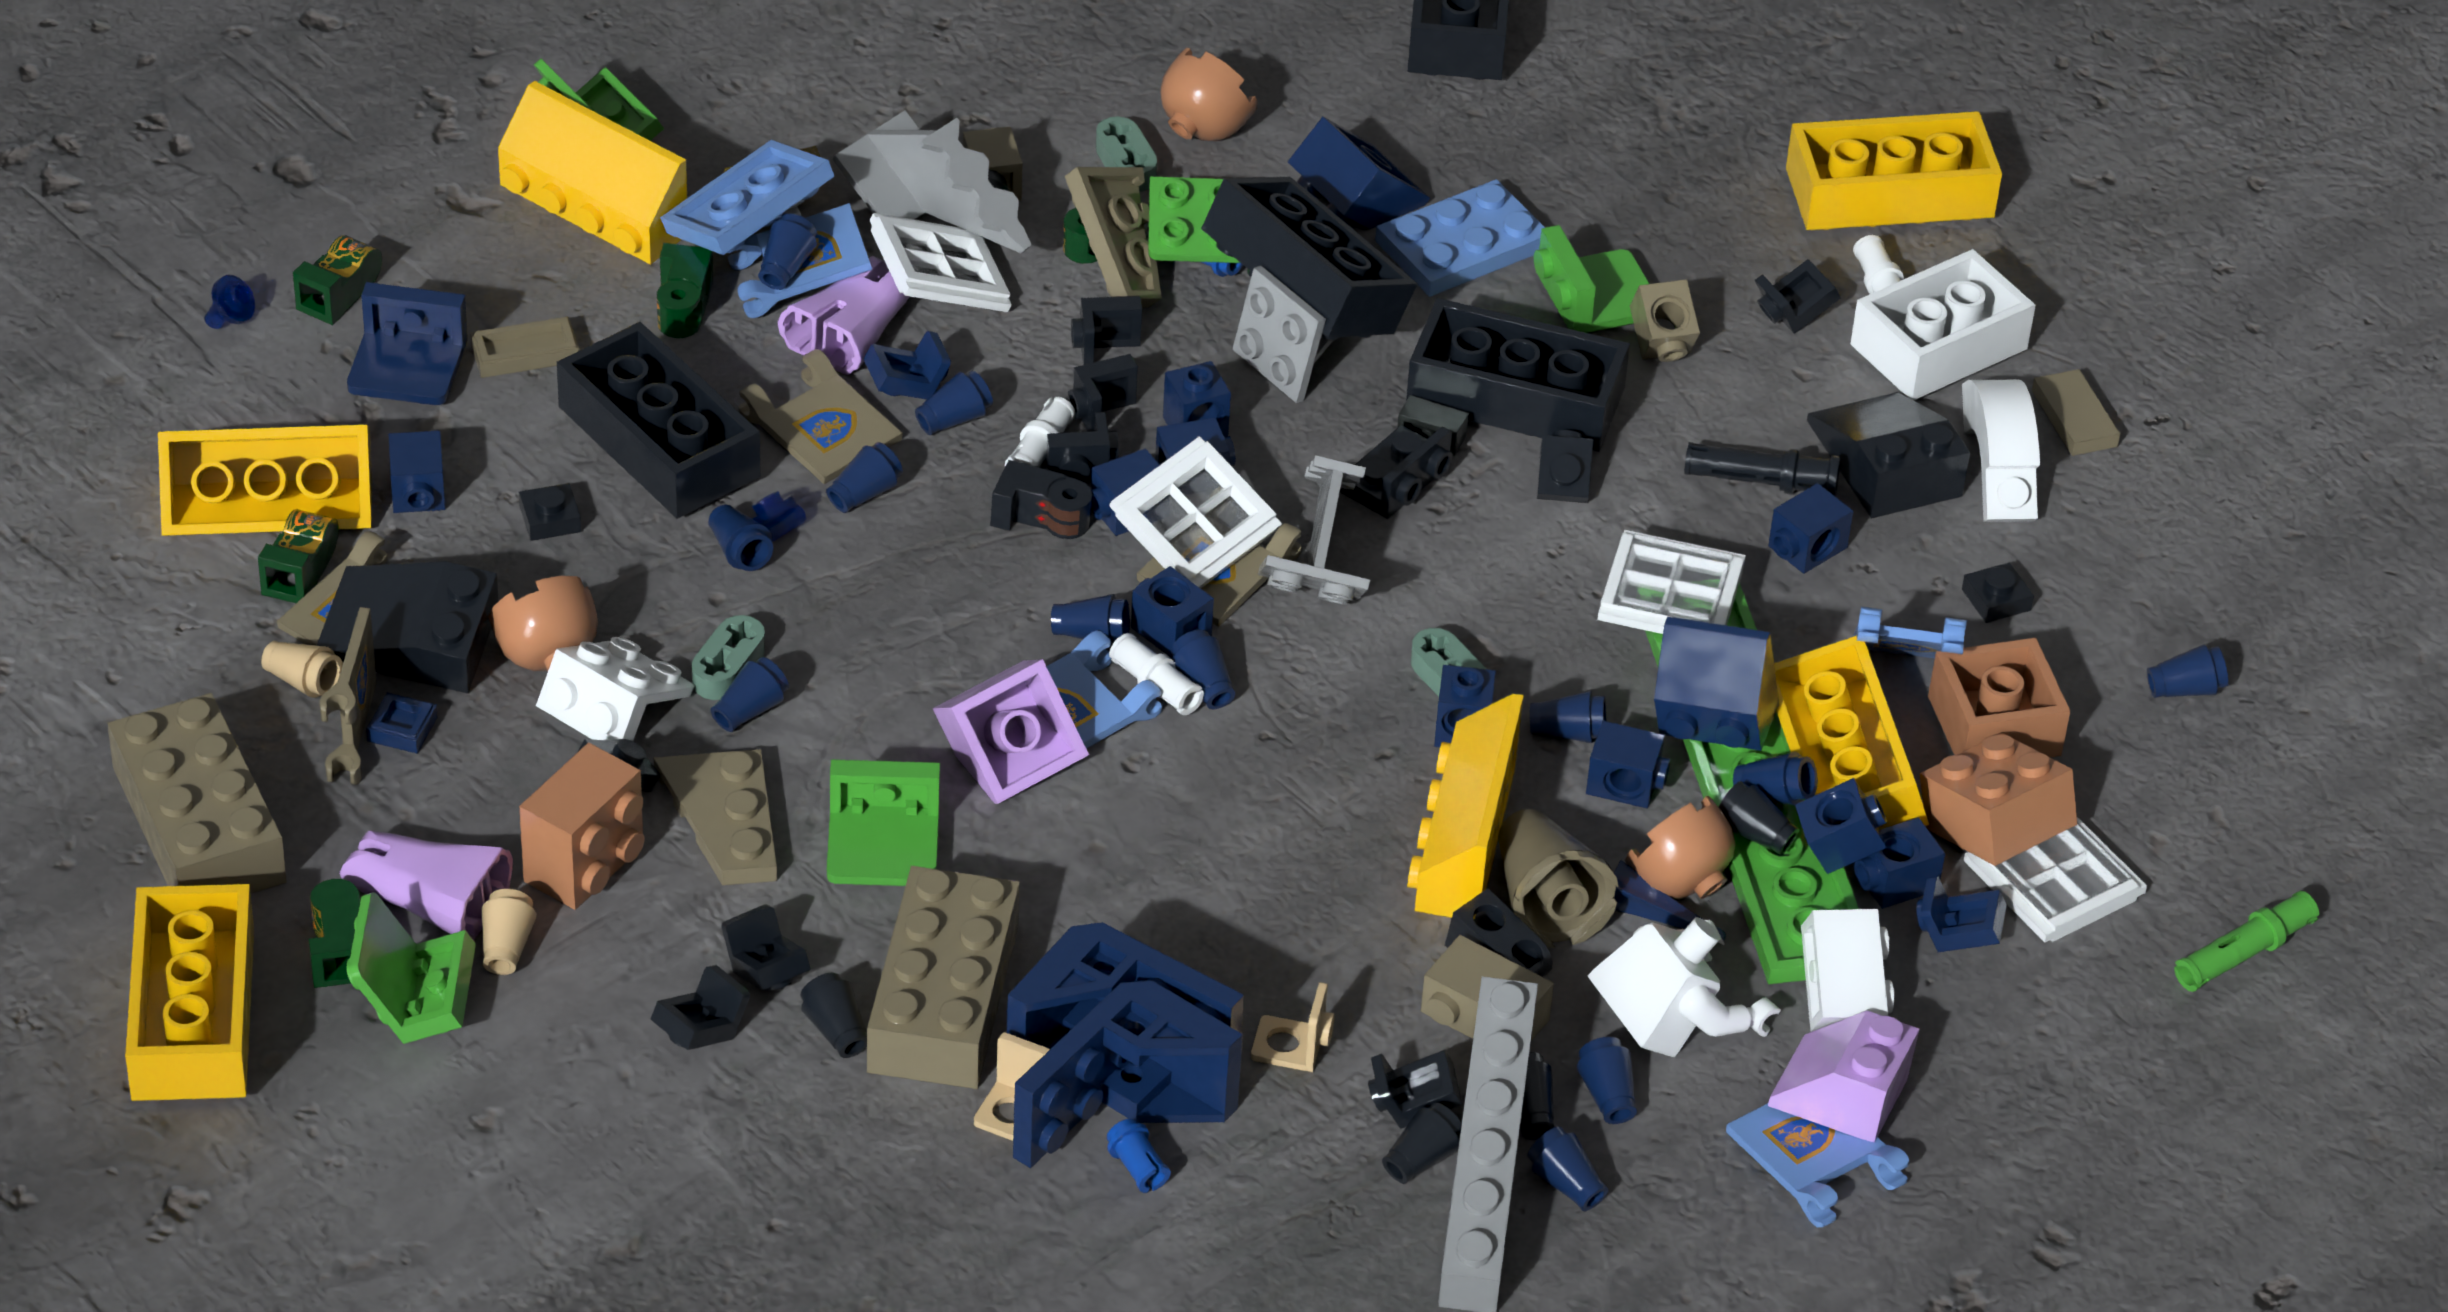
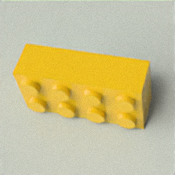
(1893, 170)
(190, 992)

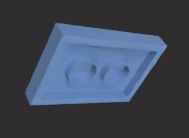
(747, 197)
(1461, 237)

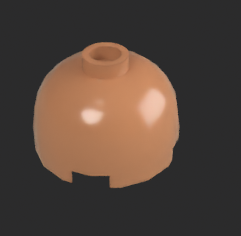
(1204, 98)
(543, 621)
(1687, 852)

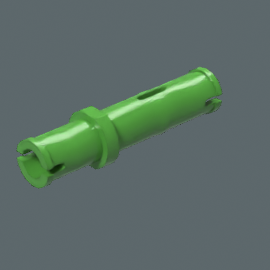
(2263, 931)

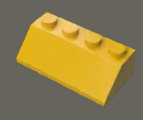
(591, 172)
(260, 475)
(1842, 721)
(1466, 808)

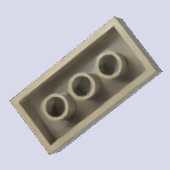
(196, 797)
(943, 977)

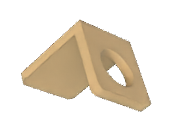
(1310, 1036)
(1014, 1059)

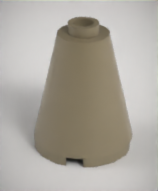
(1555, 879)

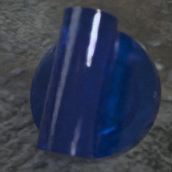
(231, 302)
(778, 514)

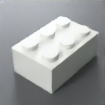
(1942, 324)

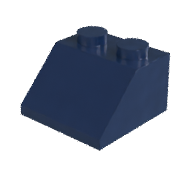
(1354, 177)
(1715, 684)

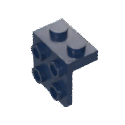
(409, 344)

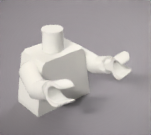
(1667, 989)

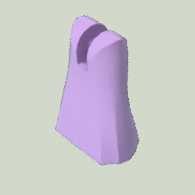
(844, 317)
(430, 878)

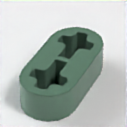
(1123, 143)
(718, 653)
(1426, 657)

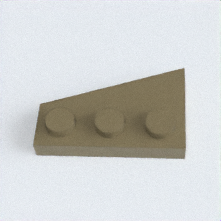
(1115, 228)
(728, 810)

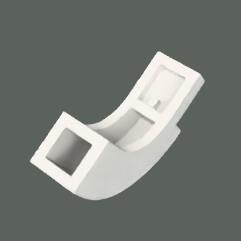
(2008, 445)

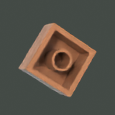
(1997, 692)
(1998, 798)
(582, 826)

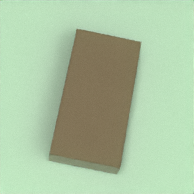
(523, 346)
(2075, 412)

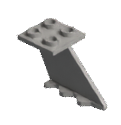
(930, 172)
(1280, 334)
(1291, 575)

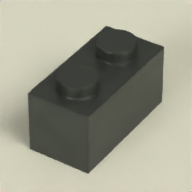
(1427, 417)

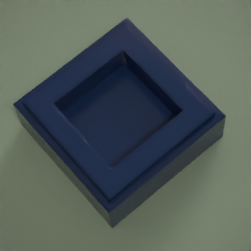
(402, 723)

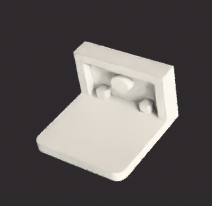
(607, 686)

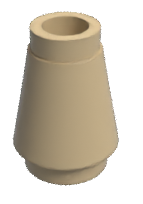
(303, 666)
(505, 928)

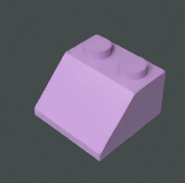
(1011, 730)
(1848, 1074)

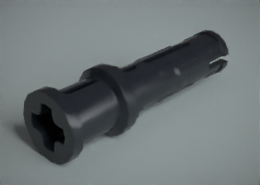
(1787, 471)

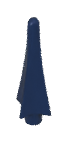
(1640, 899)

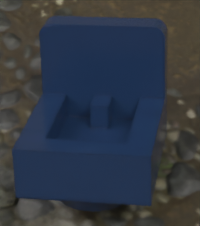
(909, 372)
(1960, 919)

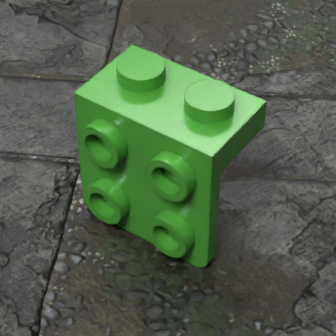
(606, 97)
(1176, 219)
(1590, 289)
(882, 820)
(410, 985)

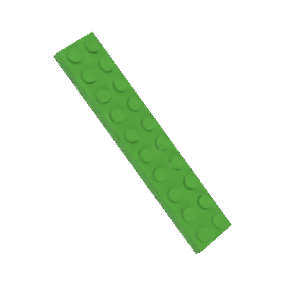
(1771, 887)

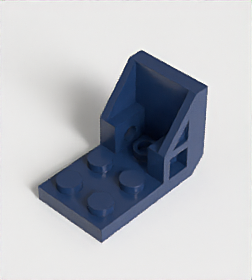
(1091, 964)
(1175, 1050)

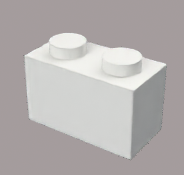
(1845, 965)

